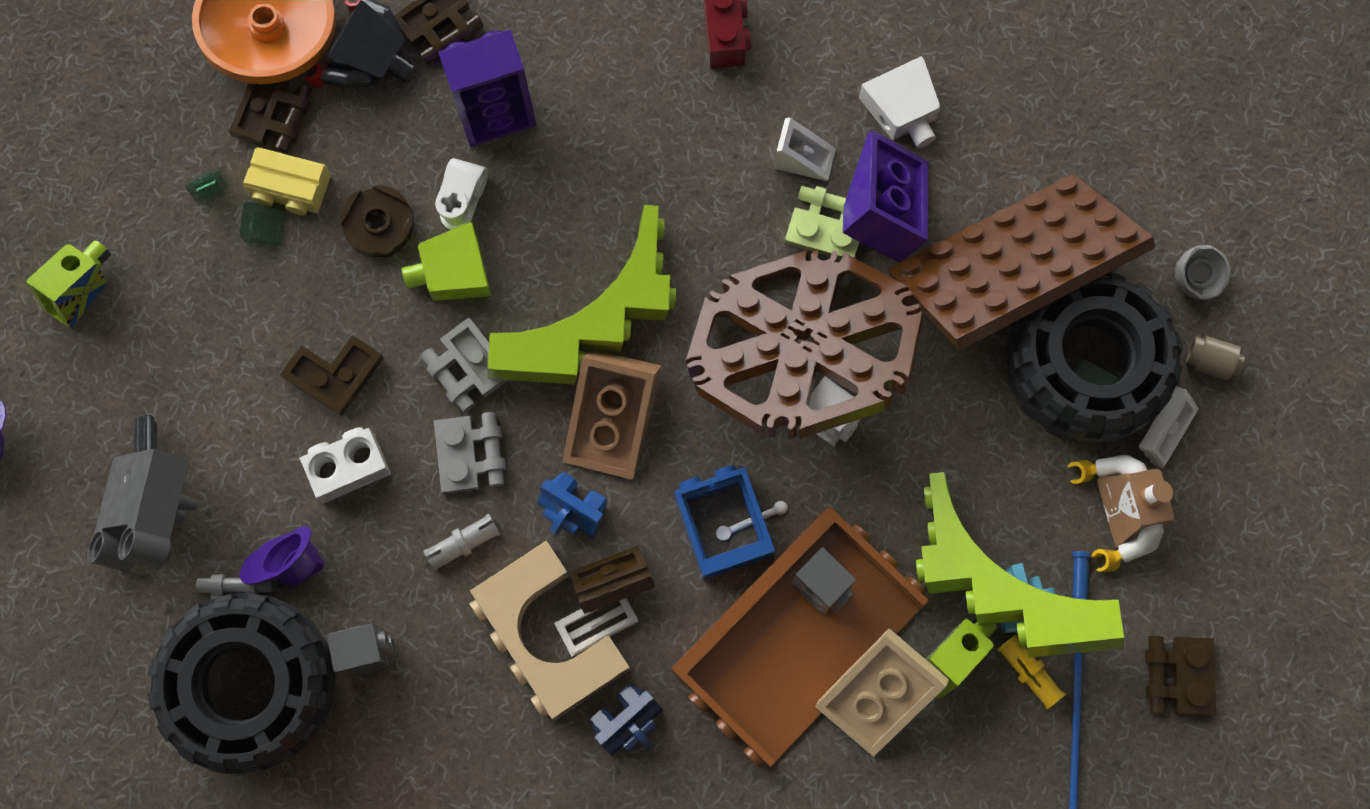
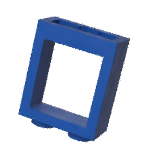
(739, 557)

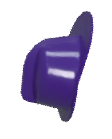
(283, 560)

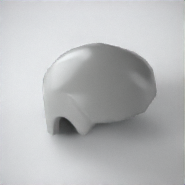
(1202, 265)

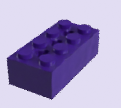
(489, 86)

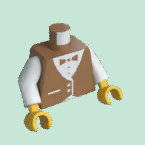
(1134, 505)

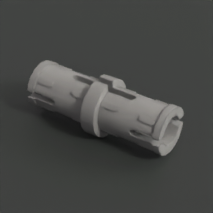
(461, 542)

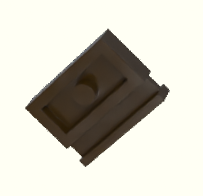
(611, 579)

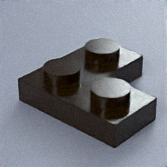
(334, 383)

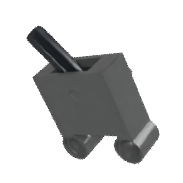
(140, 504)

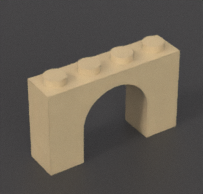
(504, 601)

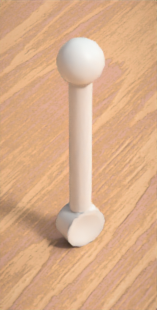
(724, 532)

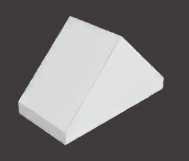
(803, 152)

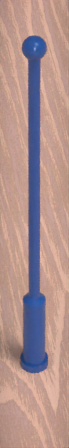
(1080, 591)

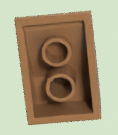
(611, 413)

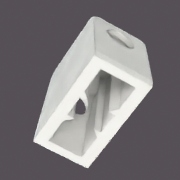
(903, 102)

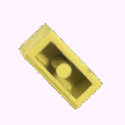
(286, 181)

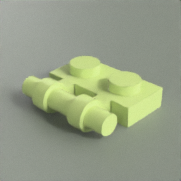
(816, 231)

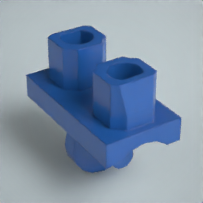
(569, 511)

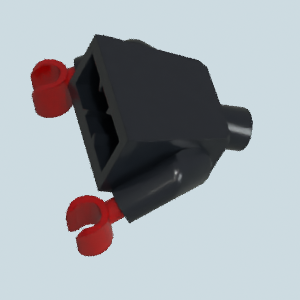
(364, 49)

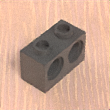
(824, 582)
(361, 650)

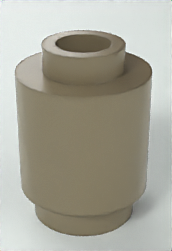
(1215, 357)

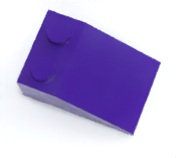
(888, 199)

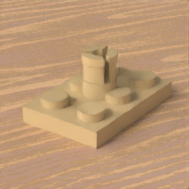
(882, 692)

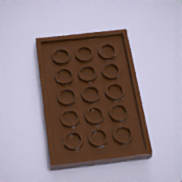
(1020, 260)

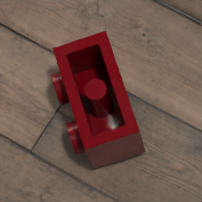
(725, 32)

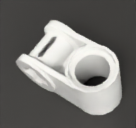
(461, 187)

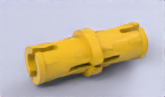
(1031, 672)

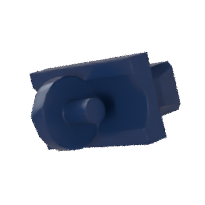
(630, 725)

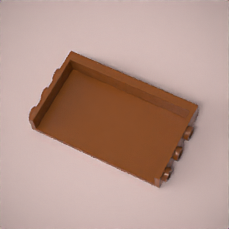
(780, 655)

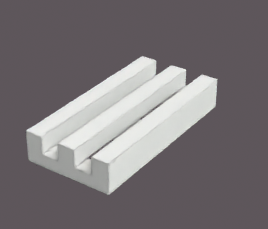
(1169, 428)
(568, 637)

